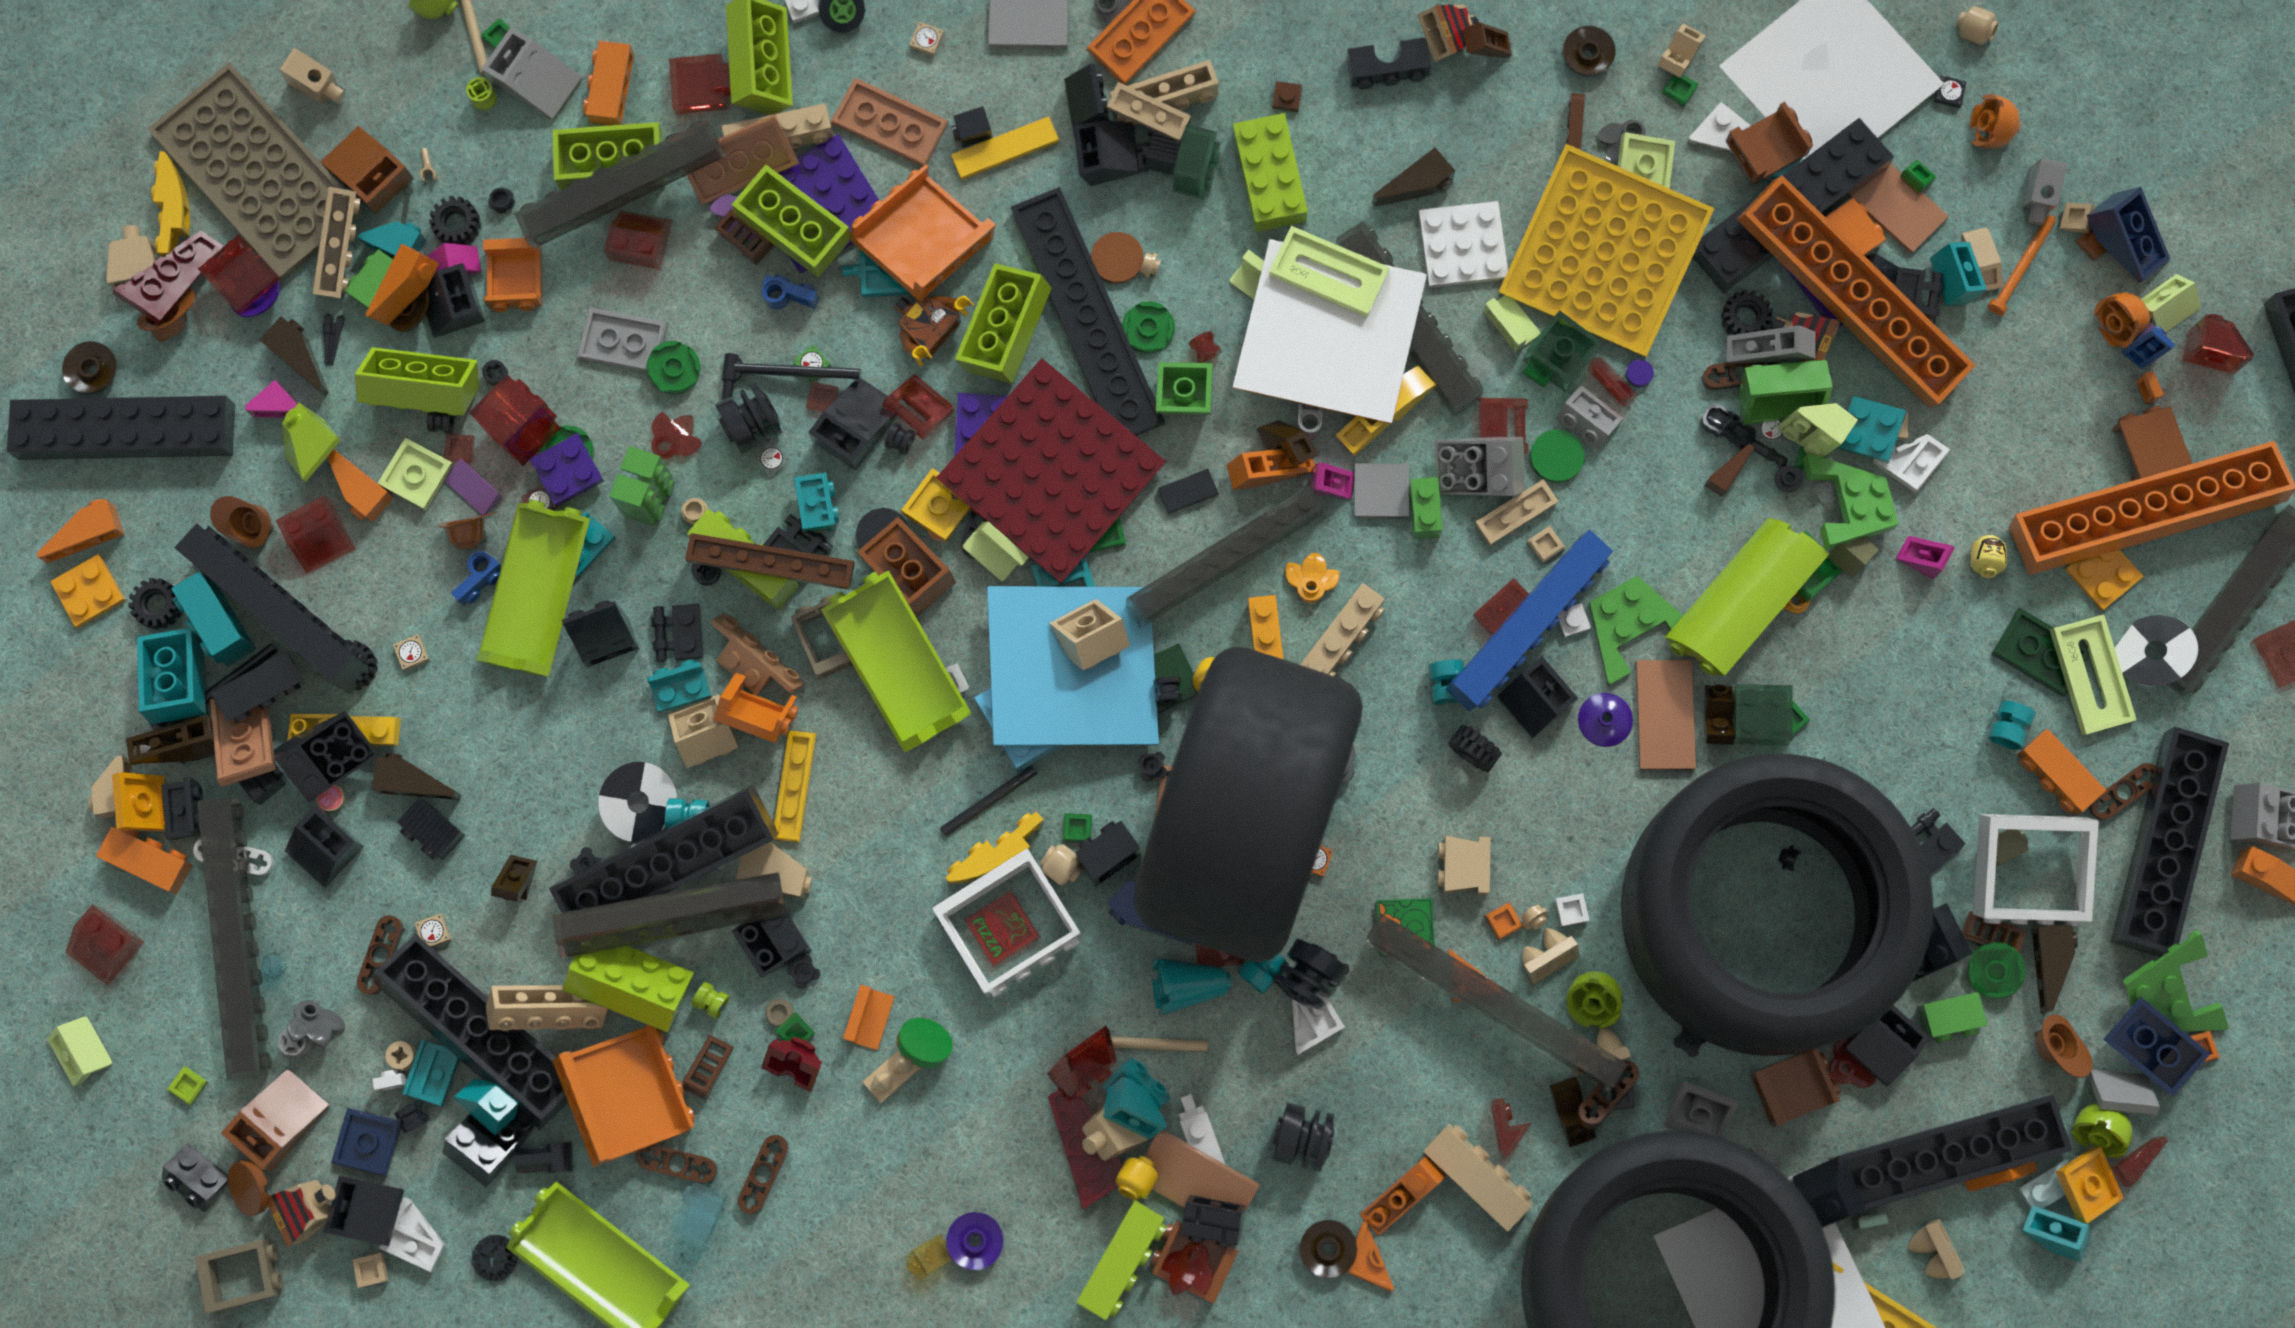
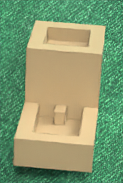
(1681, 50)

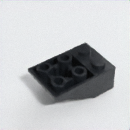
(852, 423)
(600, 633)
(324, 755)
(481, 1151)

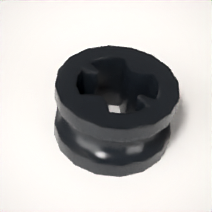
(494, 364)

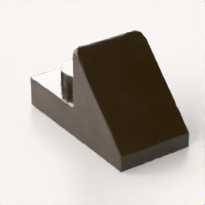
(514, 879)

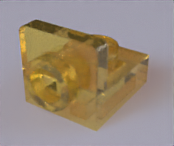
(928, 1257)

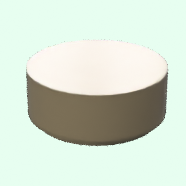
(778, 1011)

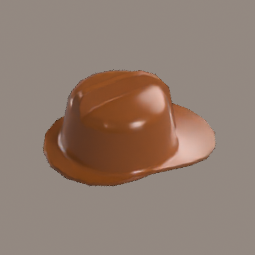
(174, 321)
(241, 521)
(465, 532)
(2062, 1046)

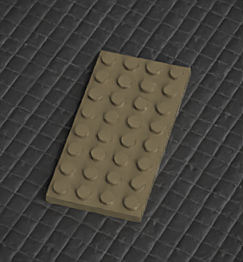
(250, 168)

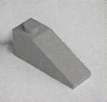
(1772, 345)

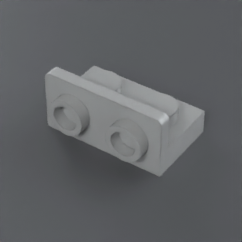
(1589, 417)

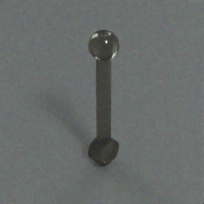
(407, 190)

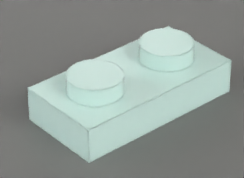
(2044, 1188)

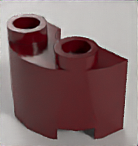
(794, 1059)

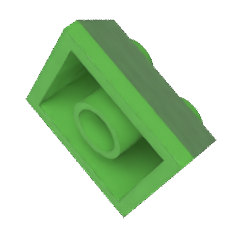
(1184, 388)

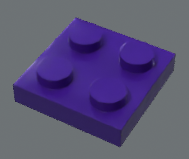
(566, 470)

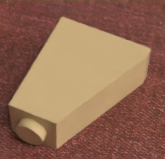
(771, 859)

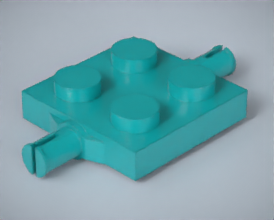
(874, 280)

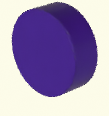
(1639, 373)

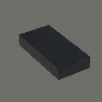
(1188, 491)

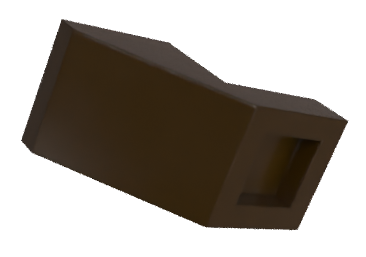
(1291, 439)
(1718, 714)
(1567, 1100)

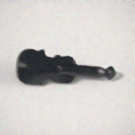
(1724, 423)

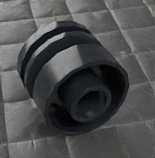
(748, 418)
(1311, 970)
(1303, 1137)

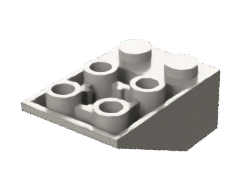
(531, 73)
(1480, 466)
(2263, 816)

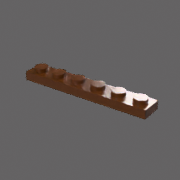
(770, 561)

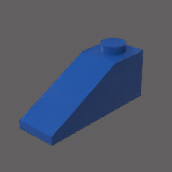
(2148, 346)

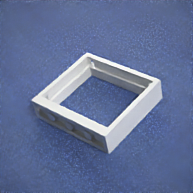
(1986, 868)
(986, 884)

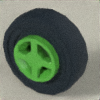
(847, 16)

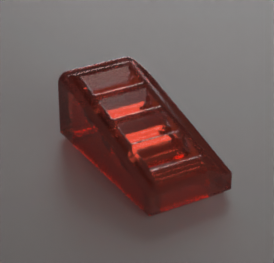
(2134, 1165)

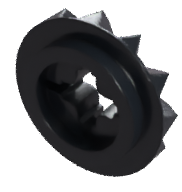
(499, 1270)

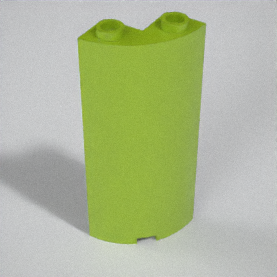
(533, 588)
(1746, 596)
(895, 660)
(595, 1262)

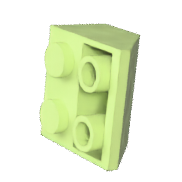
(1818, 427)

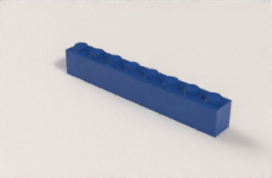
(1529, 620)

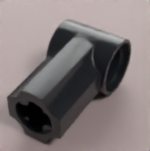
(549, 1158)

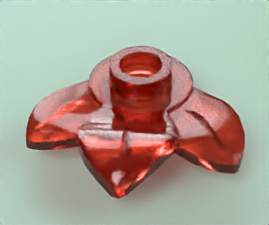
(677, 433)
(1856, 1072)
(1187, 1271)

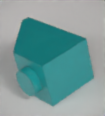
(390, 236)
(488, 1104)
(1133, 1108)
(2058, 1233)

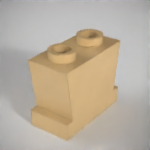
(1464, 865)

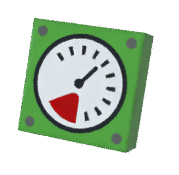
(812, 357)

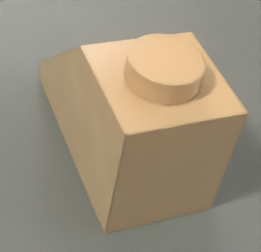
(102, 797)

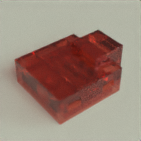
(699, 83)

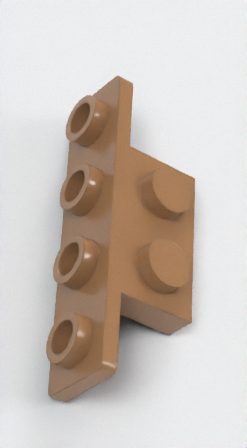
(749, 658)

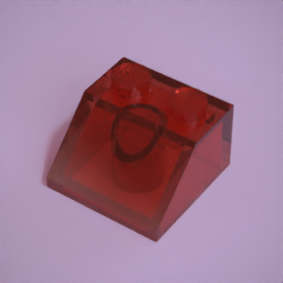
(638, 239)
(239, 273)
(2217, 345)
(315, 534)
(102, 944)
(1084, 1065)

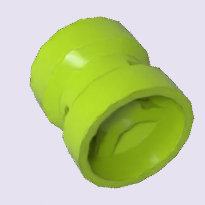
(484, 99)
(708, 999)

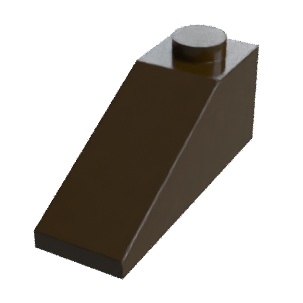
(1419, 180)
(293, 348)
(174, 743)
(400, 777)
(2053, 956)

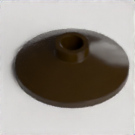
(1593, 40)
(412, 314)
(81, 358)
(1342, 1241)

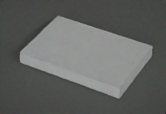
(1028, 23)
(620, 339)

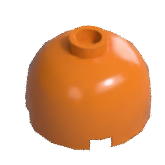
(1998, 118)
(2122, 313)

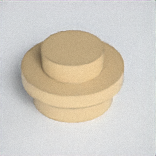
(1150, 265)
(693, 510)
(1535, 917)

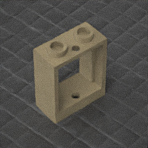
(828, 666)
(210, 1282)

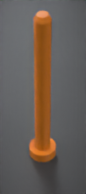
(1998, 305)

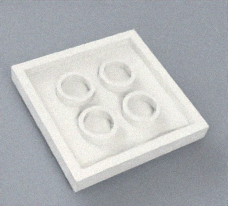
(1463, 244)

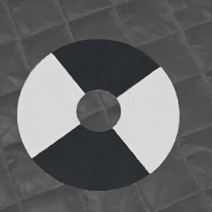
(2180, 656)
(615, 793)

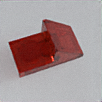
(1507, 1135)

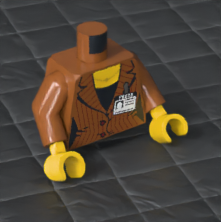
(929, 323)

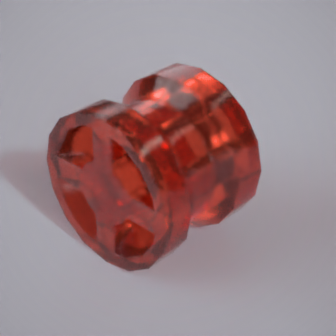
(1205, 347)

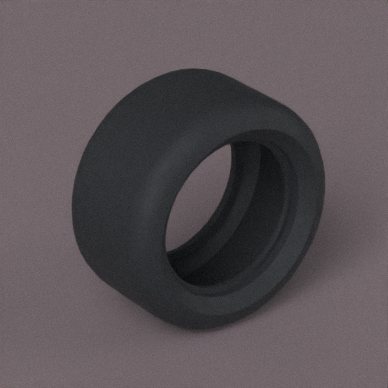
(1247, 803)
(1865, 838)
(1695, 1164)

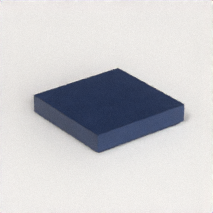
(367, 1142)

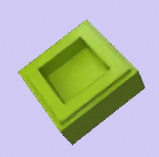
(187, 1085)

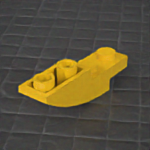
(171, 197)
(1362, 431)
(378, 730)
(985, 857)

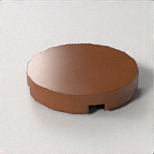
(1117, 257)
(247, 1187)

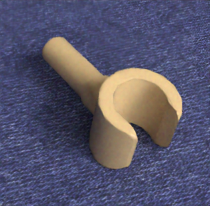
(427, 166)

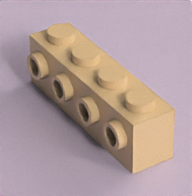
(1179, 87)
(799, 125)
(334, 241)
(1345, 630)
(540, 1008)
(1478, 1176)

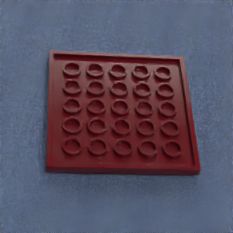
(1051, 470)

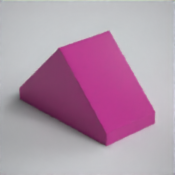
(453, 254)
(271, 402)
(1332, 481)
(1925, 555)

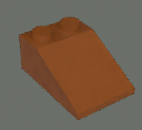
(910, 562)

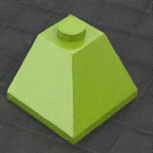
(307, 440)

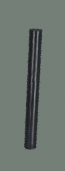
(988, 800)

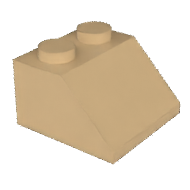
(1090, 634)
(699, 735)

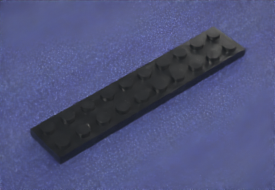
(1086, 311)

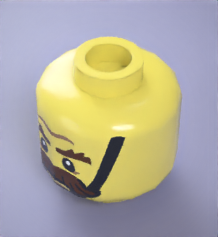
(1988, 556)

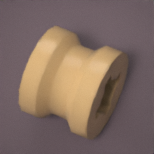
(406, 1056)

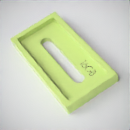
(1367, 271)
(2116, 698)

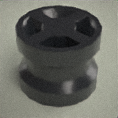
(440, 421)
(900, 439)
(708, 576)
(1167, 690)
(411, 1116)

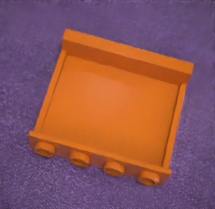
(920, 234)
(624, 1094)

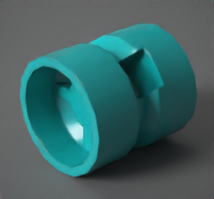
(1443, 673)
(2011, 725)
(679, 809)
(1261, 972)

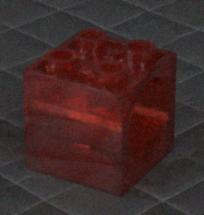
(516, 419)

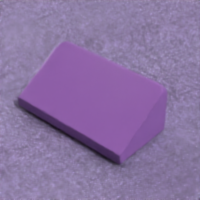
(473, 487)

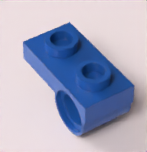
(800, 293)
(470, 588)

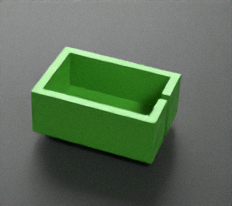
(1781, 389)
(644, 497)

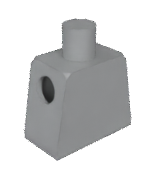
(2040, 174)

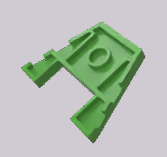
(1862, 500)
(1625, 615)
(2165, 990)

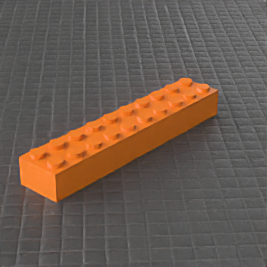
(1856, 292)
(2152, 507)

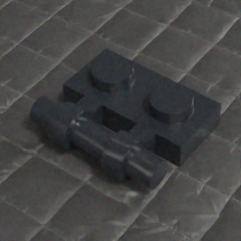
(1912, 283)
(787, 540)
(686, 632)
(1942, 841)

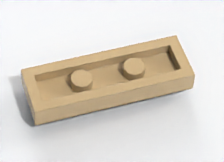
(1148, 111)
(1516, 512)

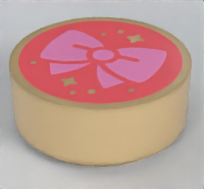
(332, 799)

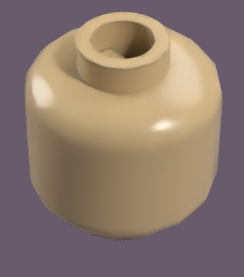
(1977, 25)
(1061, 864)

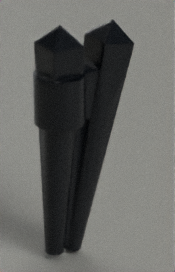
(332, 334)

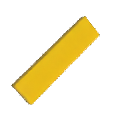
(1005, 148)
(794, 785)

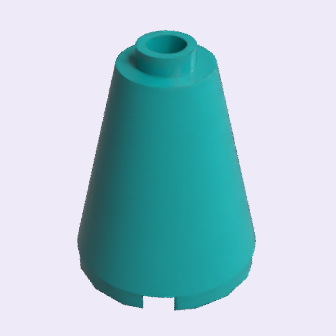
(1186, 984)

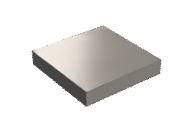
(1381, 490)
(2123, 1092)

